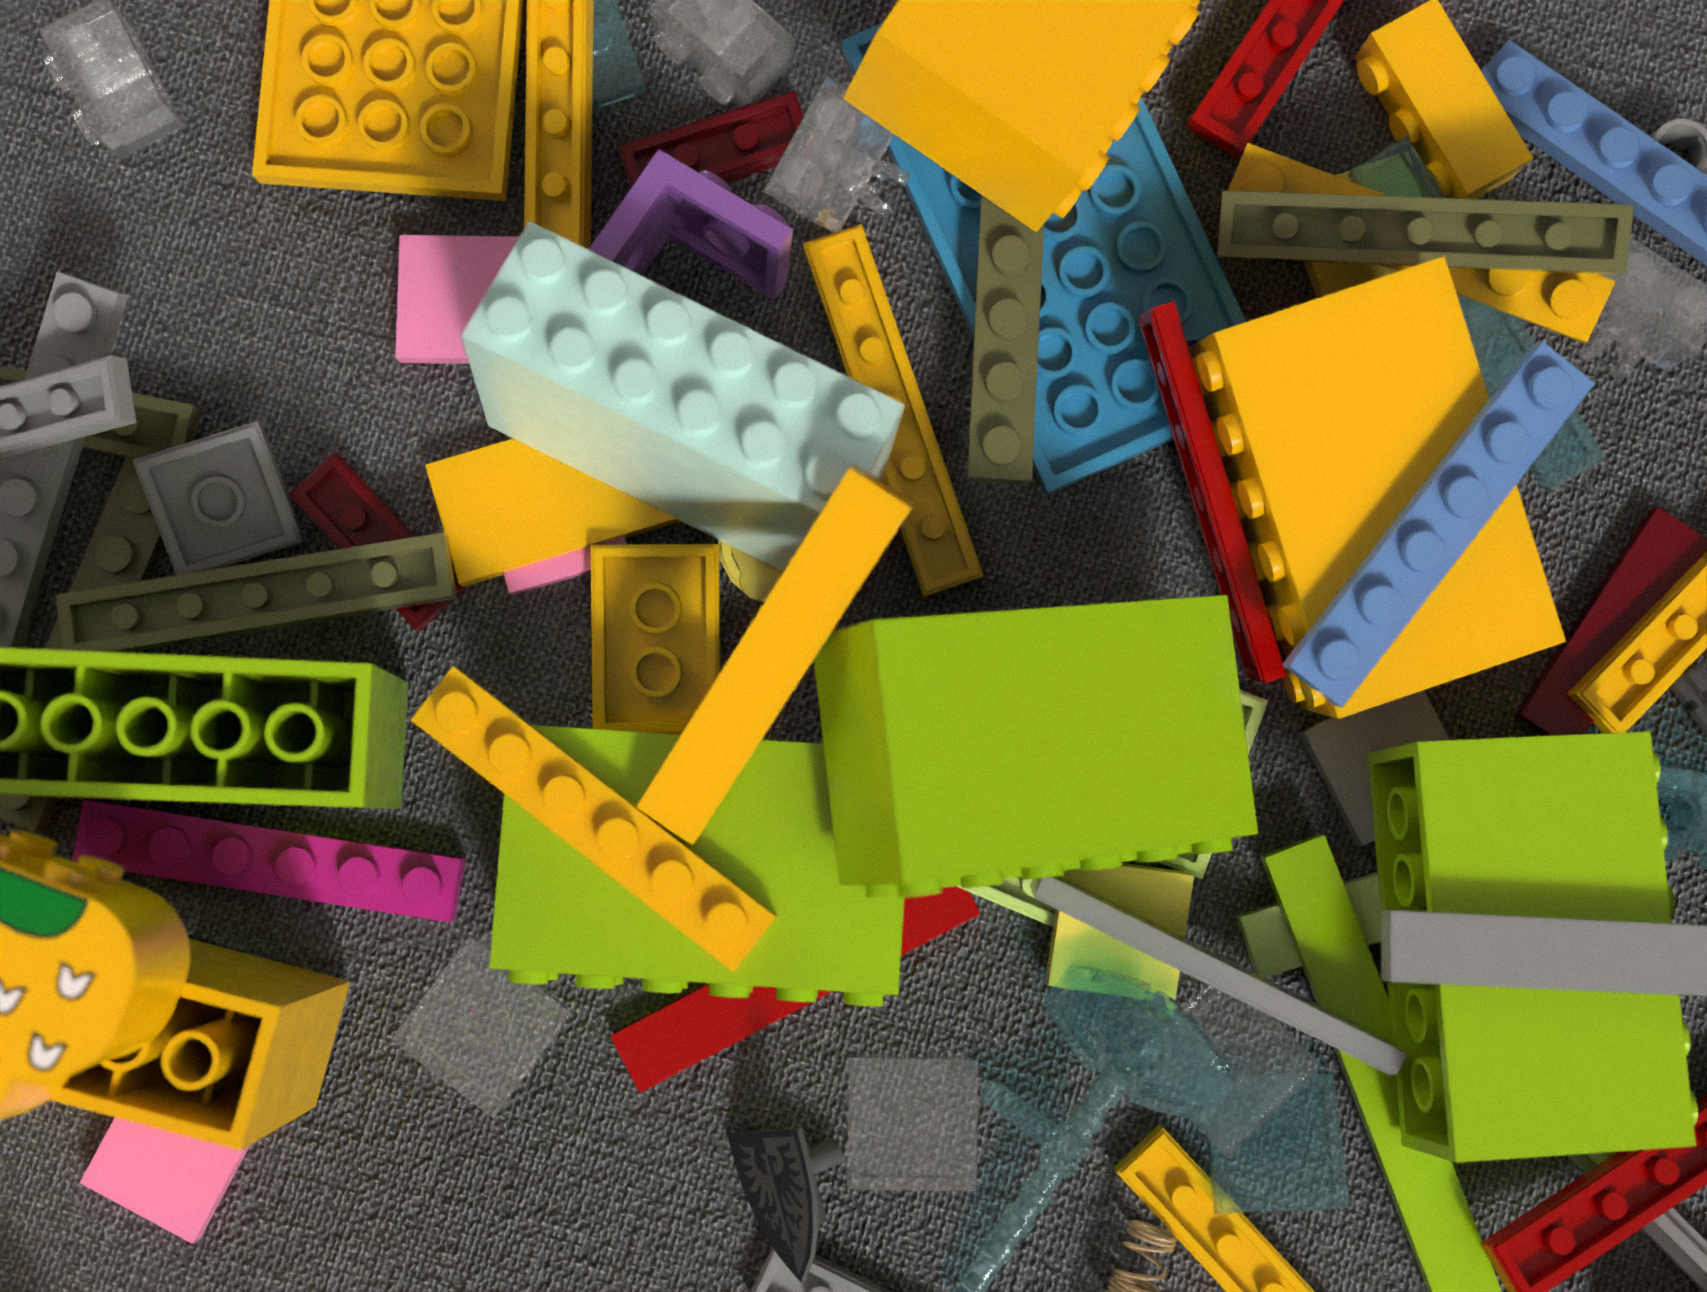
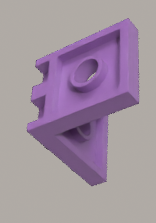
(702, 217)

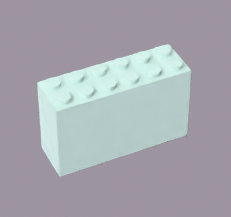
(669, 397)

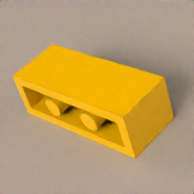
(1441, 103)

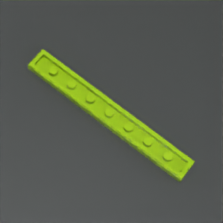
(1349, 984)

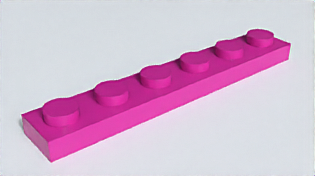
(271, 860)

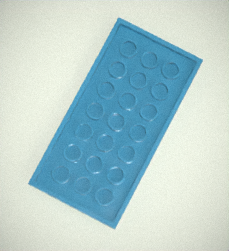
(1105, 263)

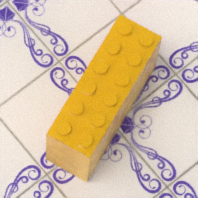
(1017, 89)
(1328, 436)
(233, 1057)

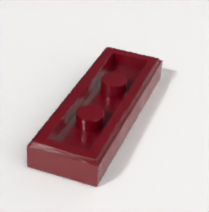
(726, 143)
(357, 516)

